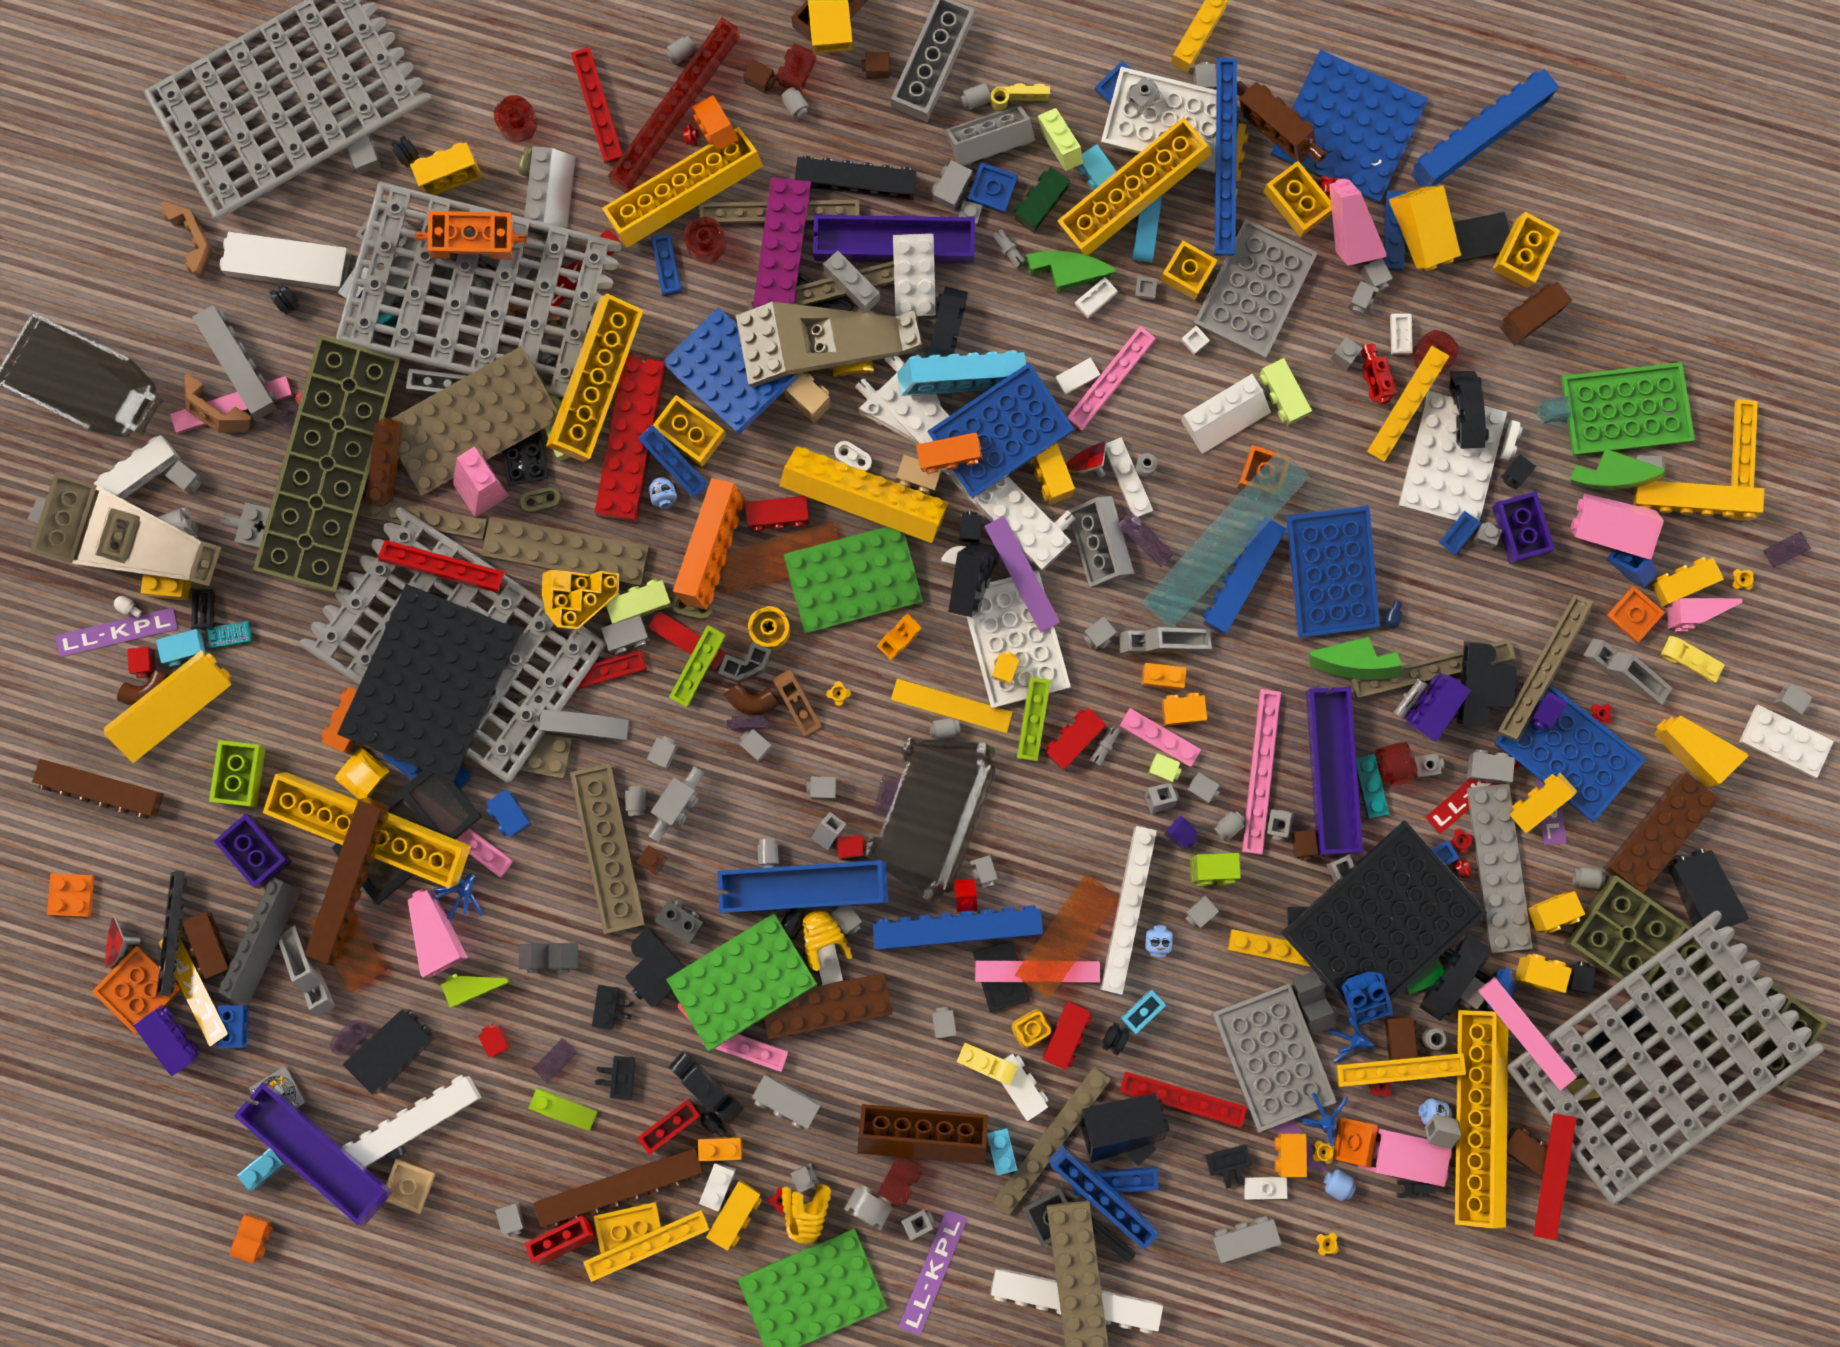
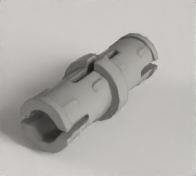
(1009, 248)
(1410, 698)
(1104, 745)

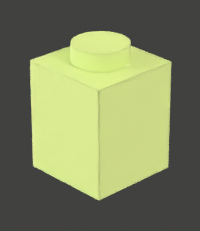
(1164, 768)

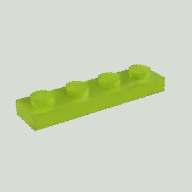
(697, 666)
(1033, 718)

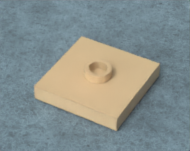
(409, 1186)

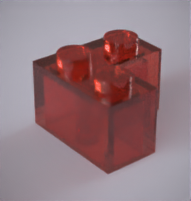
(899, 1179)

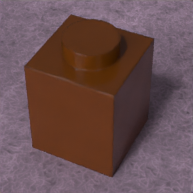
(876, 65)
(759, 76)
(1304, 844)
(652, 860)

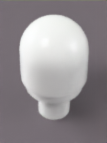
(126, 606)

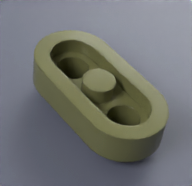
(541, 499)
(691, 611)

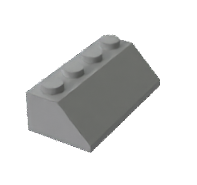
(990, 135)
(550, 187)
(1101, 541)

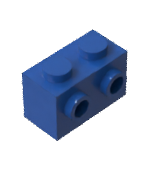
(508, 814)
(236, 1024)

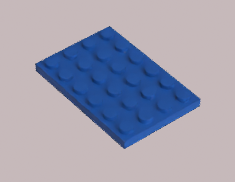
(715, 371)
(1013, 426)
(1333, 571)
(1583, 752)

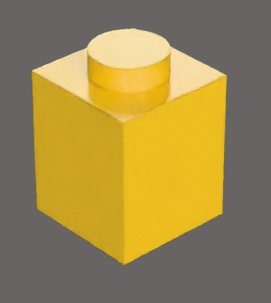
(1005, 667)

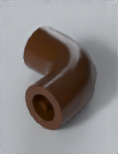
(131, 694)
(749, 703)

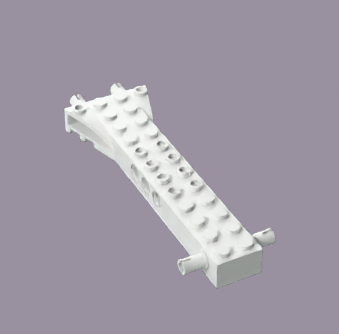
(914, 416)

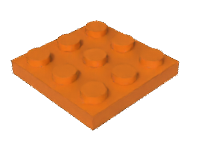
(132, 988)

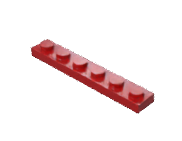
(597, 105)
(441, 566)
(1184, 1099)

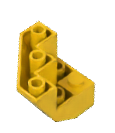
(576, 597)

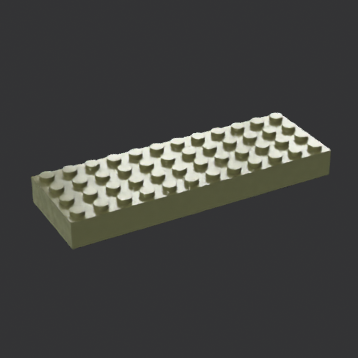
(325, 465)
(1629, 928)

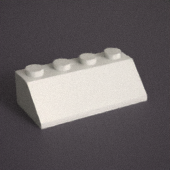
(1226, 414)

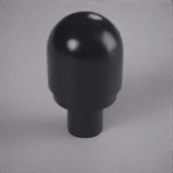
(712, 1123)

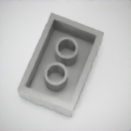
(786, 1102)

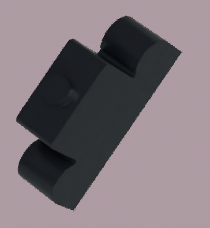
(1488, 682)
(651, 973)
(705, 1087)

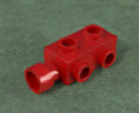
(1381, 378)

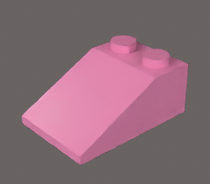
(1689, 612)

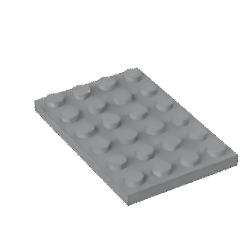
(1255, 289)
(1273, 1057)

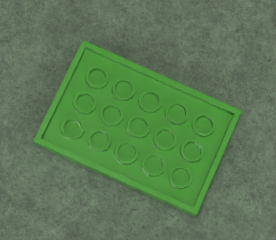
(1626, 407)
(852, 578)
(741, 982)
(813, 1292)

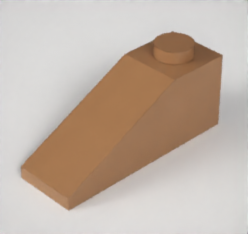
(796, 702)

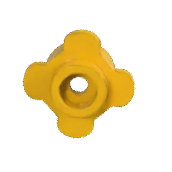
(1747, 575)
(838, 688)
(1318, 1156)
(1332, 1248)

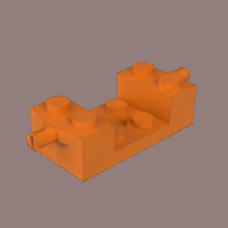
(492, 236)

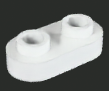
(1508, 448)
(854, 455)

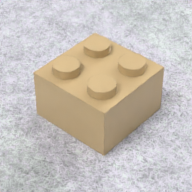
(808, 397)

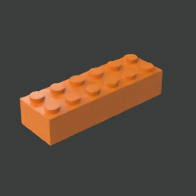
(709, 544)

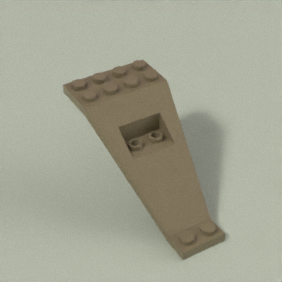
(784, 340)
(82, 524)

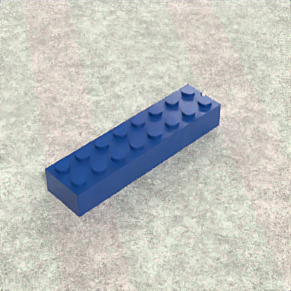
(1484, 130)
(803, 887)
(957, 929)

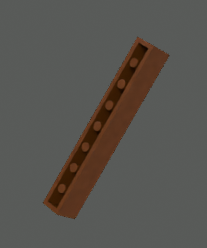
(347, 880)
(619, 1187)

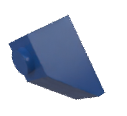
(1633, 567)

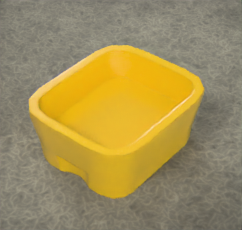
(1032, 1028)

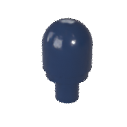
(1393, 615)

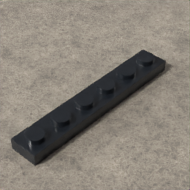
(171, 927)

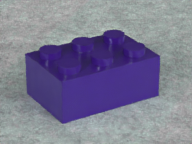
(1523, 527)
(1437, 706)
(252, 851)
(167, 1039)

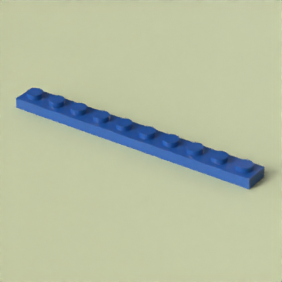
(1225, 157)

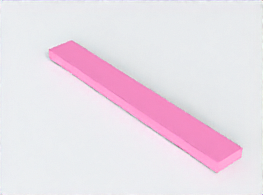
(1261, 772)

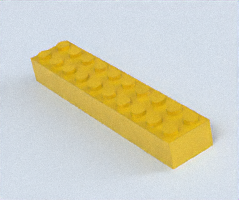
(402, 841)
(1482, 1121)

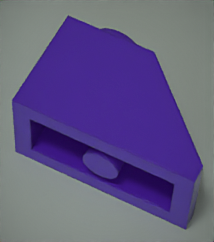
(1548, 712)
(1182, 833)

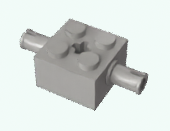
(248, 525)
(675, 803)

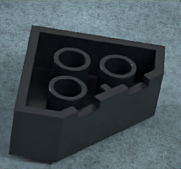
(972, 577)

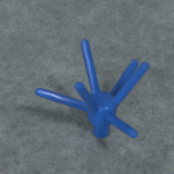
(464, 890)
(1358, 1041)
(1326, 1123)

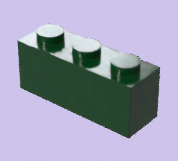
(1041, 199)

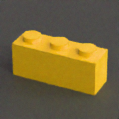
(1687, 580)
(1542, 802)
(734, 1215)

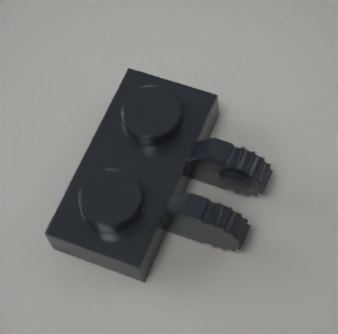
(606, 1007)
(622, 1077)
(1228, 1160)

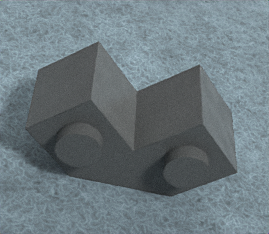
(754, 665)
(548, 956)
(1317, 1011)

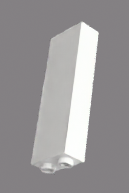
(285, 261)

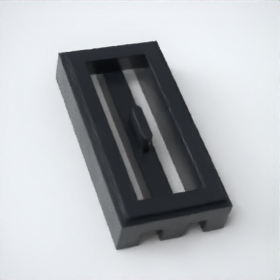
(210, 609)

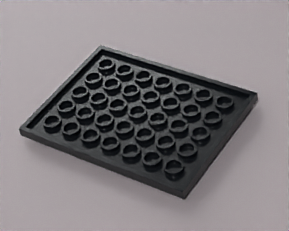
(429, 682)
(1385, 916)

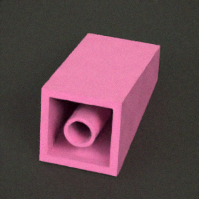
(1352, 224)
(477, 482)
(1617, 525)
(433, 935)
(1409, 1158)

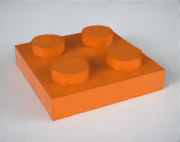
(1635, 614)
(70, 895)
(1355, 1142)

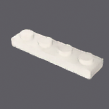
(1127, 478)

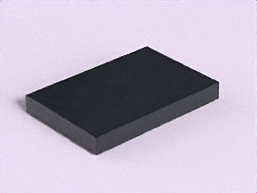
(1481, 236)
(1001, 994)

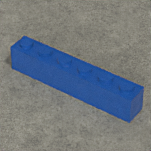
(1243, 578)
(1103, 1197)

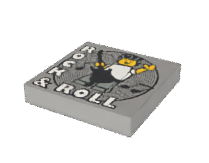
(284, 1083)

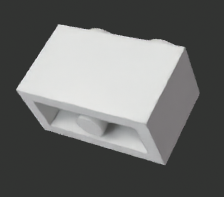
(717, 1186)

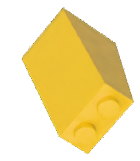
(1427, 226)
(1699, 750)

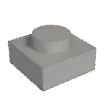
(971, 209)
(1145, 288)

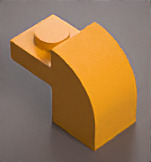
(899, 637)

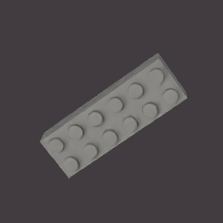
(932, 58)

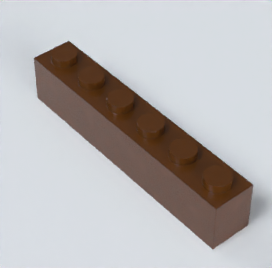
(97, 787)

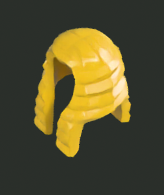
(820, 932)
(805, 1220)

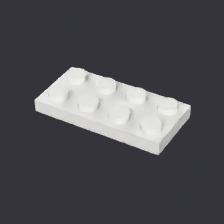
(914, 274)
(1786, 741)

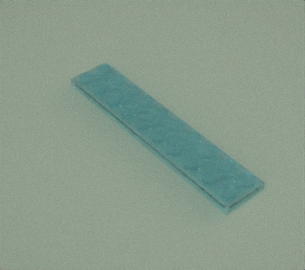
(1225, 539)

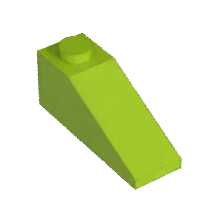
(466, 988)
(562, 1109)

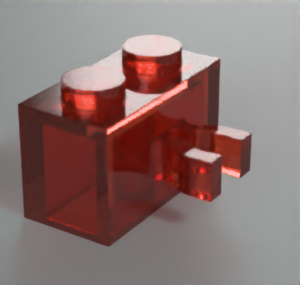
(796, 68)

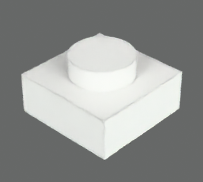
(1195, 340)

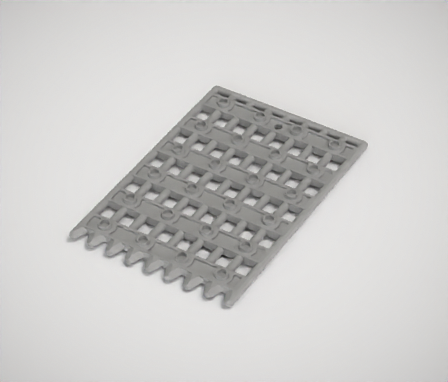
(269, 104)
(460, 287)
(369, 587)
(1750, 993)

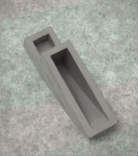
(1165, 640)
(1628, 671)
(583, 725)
(305, 972)

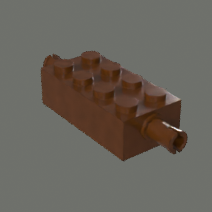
(1279, 122)

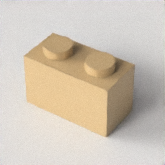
(912, 476)

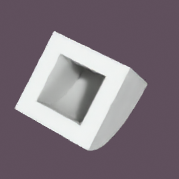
(950, 556)

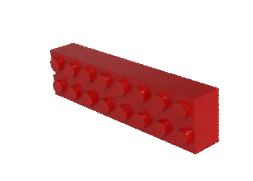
(625, 456)

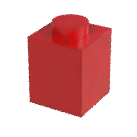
(141, 661)
(851, 847)
(965, 895)
(494, 1040)

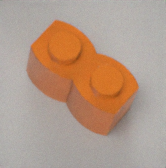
(251, 1238)

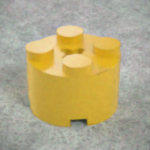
(765, 617)

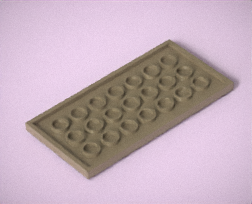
(480, 411)

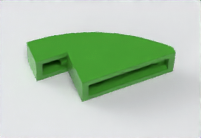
(1069, 268)
(1616, 473)
(1356, 661)

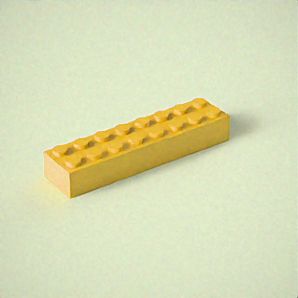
(1135, 186)
(681, 188)
(594, 378)
(863, 494)

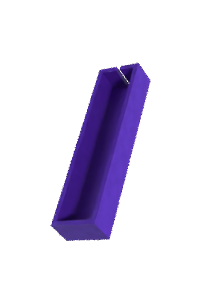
(871, 237)
(1334, 771)
(313, 1154)

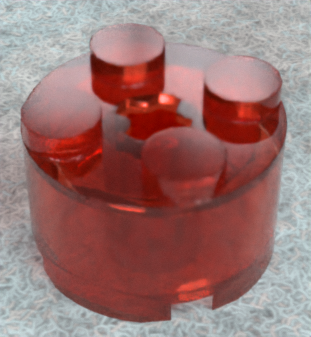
(510, 127)
(700, 230)
(1439, 340)
(1396, 764)

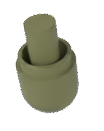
(524, 162)

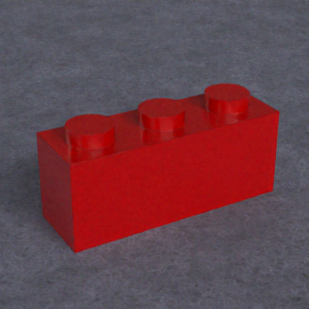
(777, 513)
(1074, 738)
(1067, 1036)
(669, 1126)
(560, 1241)

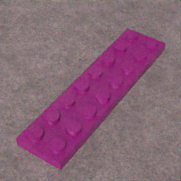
(782, 241)

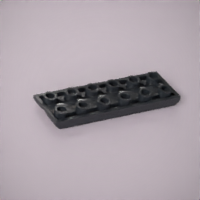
(526, 461)

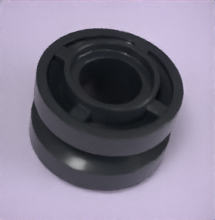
(405, 151)
(284, 299)
(1115, 1038)

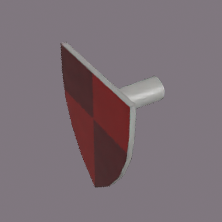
(1088, 460)
(117, 943)

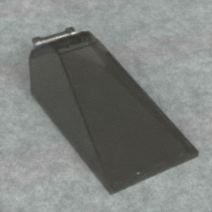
(79, 379)

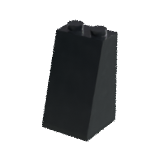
(1706, 889)
(389, 1051)
(1122, 1126)

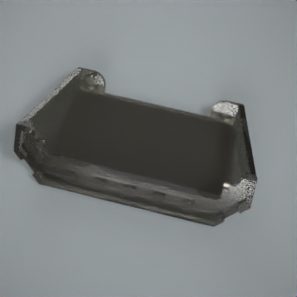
(934, 813)

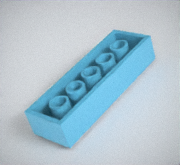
(957, 372)

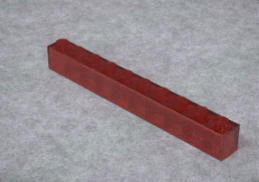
(674, 105)

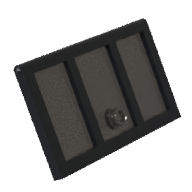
(431, 804)

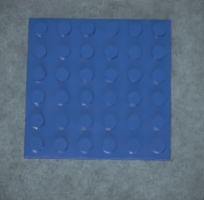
(1356, 122)

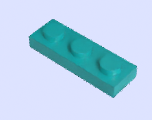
(1371, 786)

